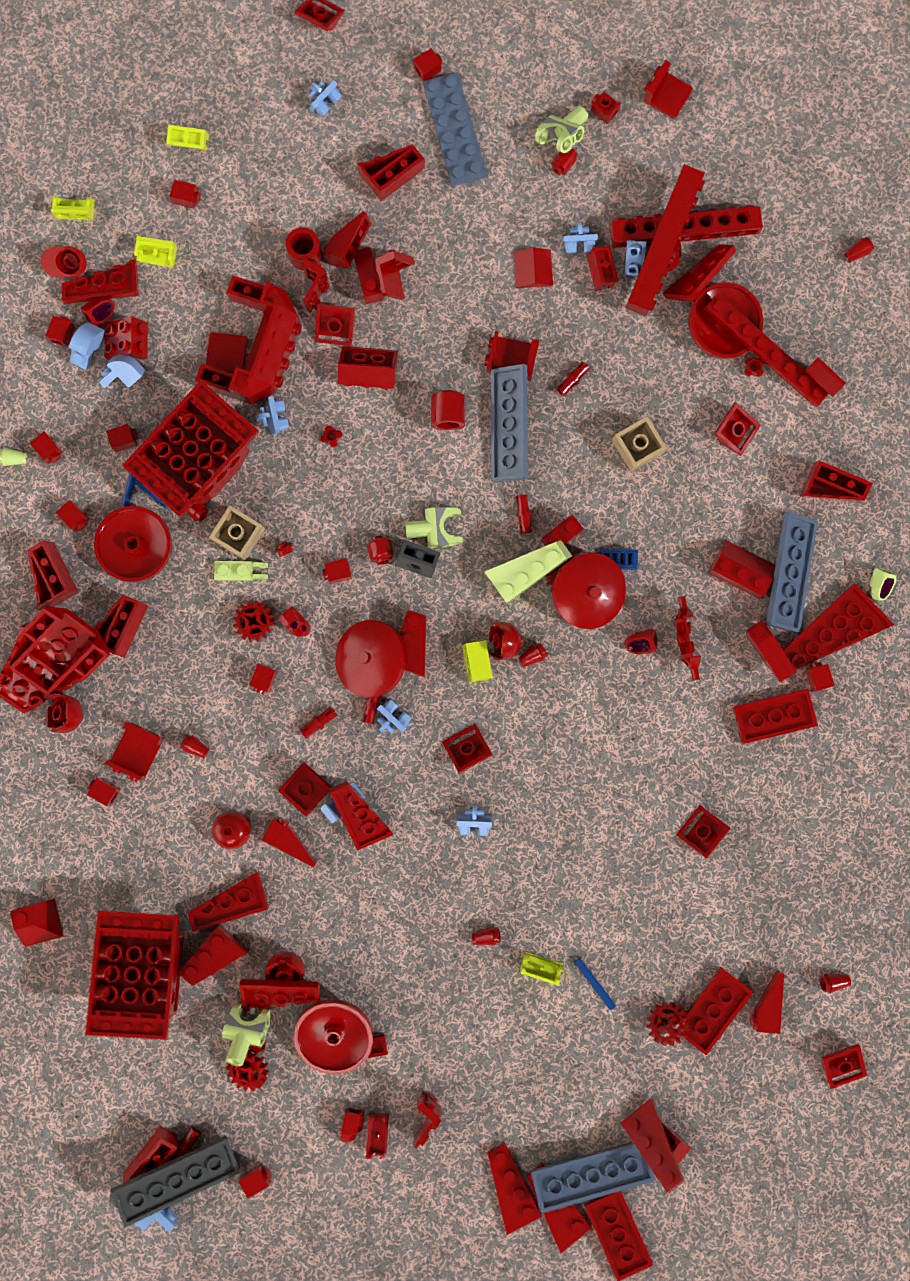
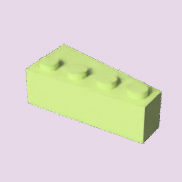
(523, 572)

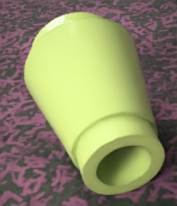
(12, 457)

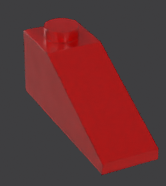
(346, 242)
(368, 276)
(770, 651)
(285, 839)
(768, 1010)

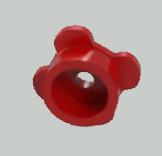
(758, 363)
(329, 430)
(284, 549)

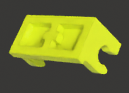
(187, 137)
(72, 208)
(155, 251)
(477, 661)
(541, 968)

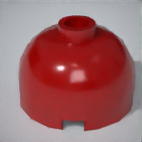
(505, 640)
(64, 714)
(231, 830)
(285, 966)

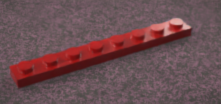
(765, 349)

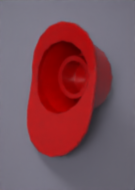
(63, 262)

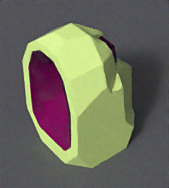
(882, 583)

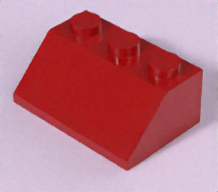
(367, 367)
(743, 569)

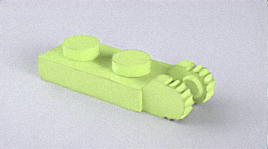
(238, 571)

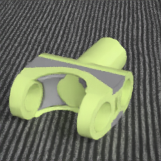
(566, 130)
(433, 527)
(244, 1033)

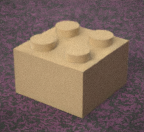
(639, 444)
(237, 533)

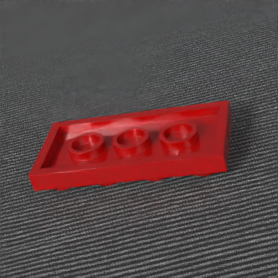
(775, 716)
(715, 1010)
(618, 1235)

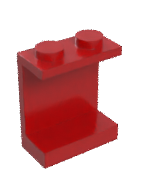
(511, 352)
(135, 752)

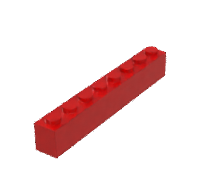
(665, 239)

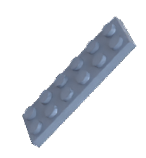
(454, 129)
(509, 424)
(791, 572)
(590, 1177)

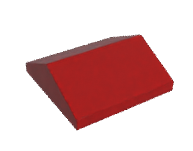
(320, 15)
(533, 268)
(334, 322)
(825, 377)
(735, 427)
(468, 751)
(705, 833)
(843, 1063)

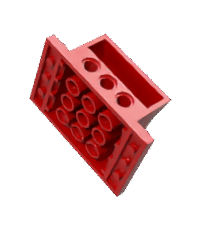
(193, 451)
(134, 975)

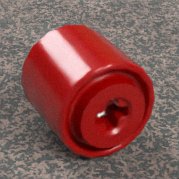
(299, 241)
(448, 410)

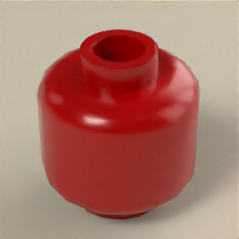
(380, 550)

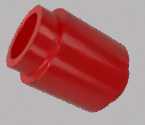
(563, 162)

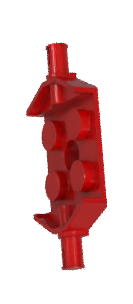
(686, 646)

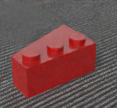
(391, 171)
(50, 575)
(121, 624)
(414, 637)

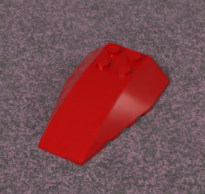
(50, 657)

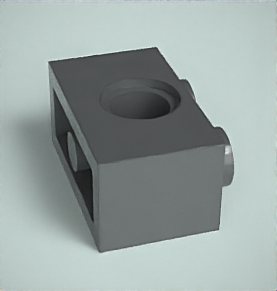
(417, 559)

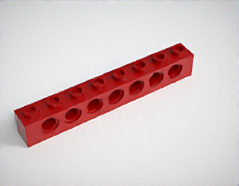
(733, 228)

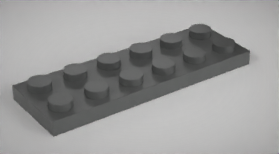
(174, 1181)

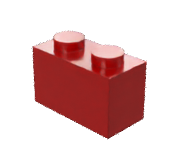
(564, 532)

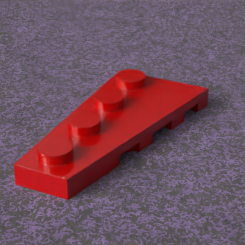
(700, 275)
(110, 284)
(359, 818)
(236, 902)
(277, 992)
(650, 1139)
(512, 1192)
(565, 1223)

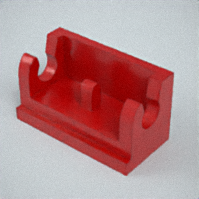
(602, 267)
(377, 1135)

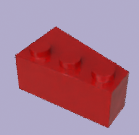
(833, 483)
(212, 956)

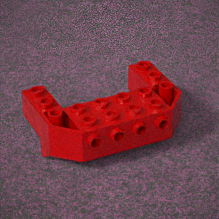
(270, 348)

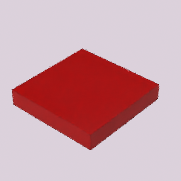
(226, 351)
(305, 789)

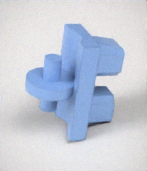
(330, 92)
(587, 240)
(635, 257)
(270, 416)
(387, 710)
(474, 818)

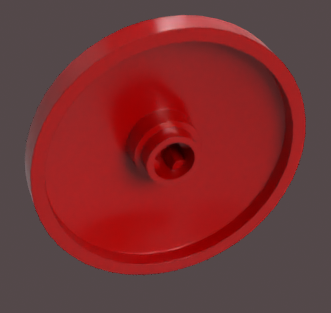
(709, 333)
(133, 544)
(588, 590)
(370, 658)
(333, 1036)

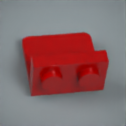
(666, 91)
(388, 269)
(316, 273)
(126, 337)
(429, 1107)

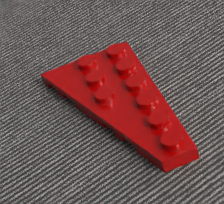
(838, 626)

